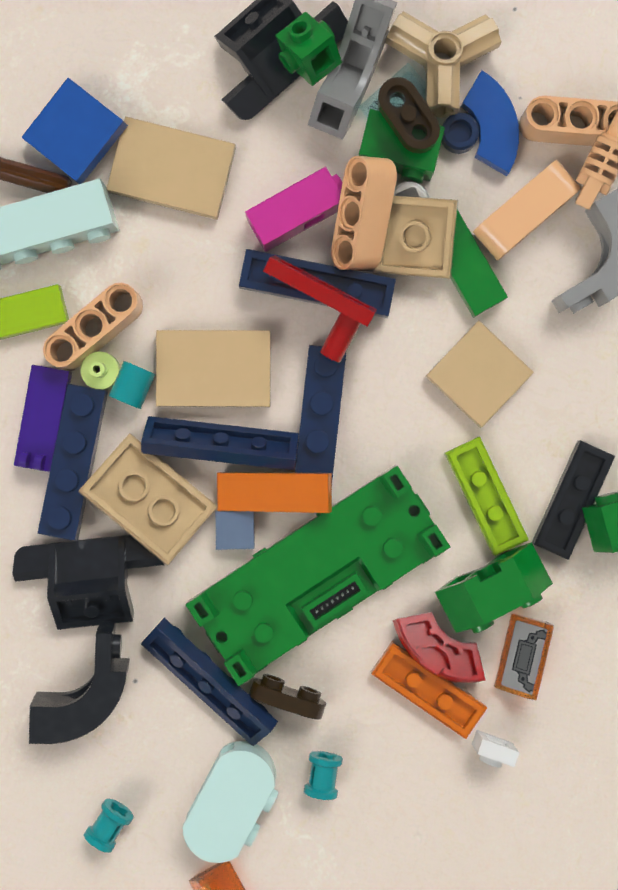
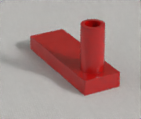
(352, 310)

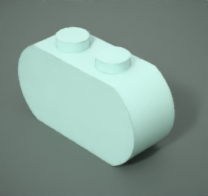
(231, 802)

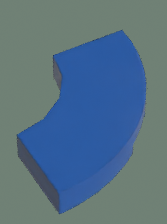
(496, 121)

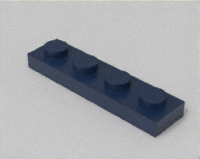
(367, 287)
(320, 413)
(220, 443)
(72, 462)
(209, 682)

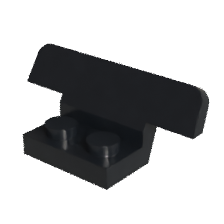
(254, 44)
(85, 577)

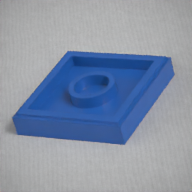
(74, 131)

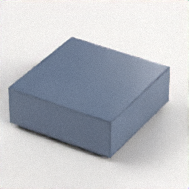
(235, 530)

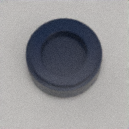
(460, 133)

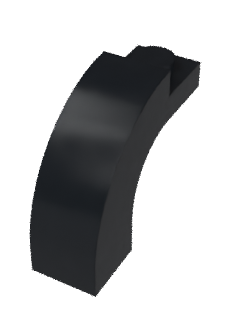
(72, 714)

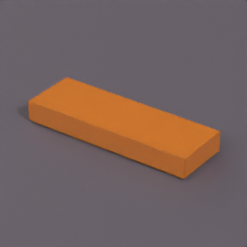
(274, 492)
(429, 692)

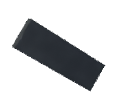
(575, 490)

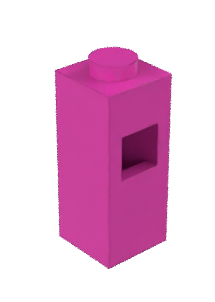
(295, 208)

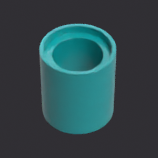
(132, 385)

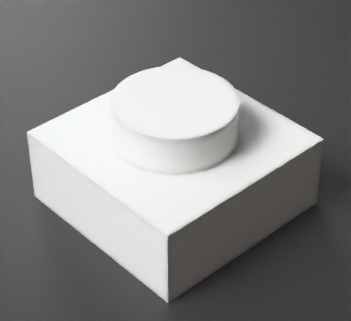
(494, 750)

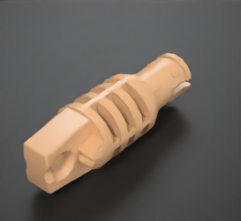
(599, 167)

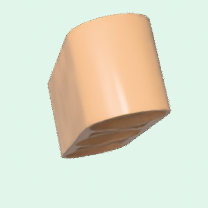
(559, 127)
(526, 210)
(363, 213)
(75, 328)

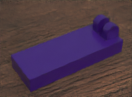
(41, 417)

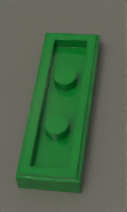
(472, 272)

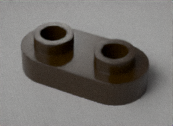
(410, 116)
(302, 702)

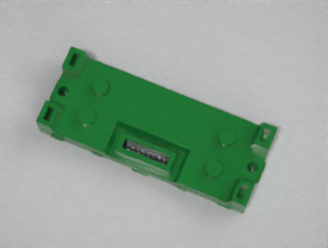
(317, 574)

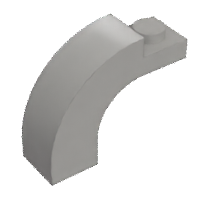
(359, 51)
(604, 280)

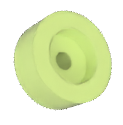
(108, 372)

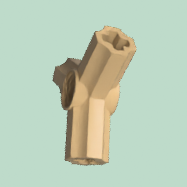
(461, 45)

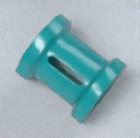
(323, 775)
(108, 825)

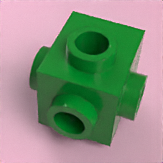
(308, 48)

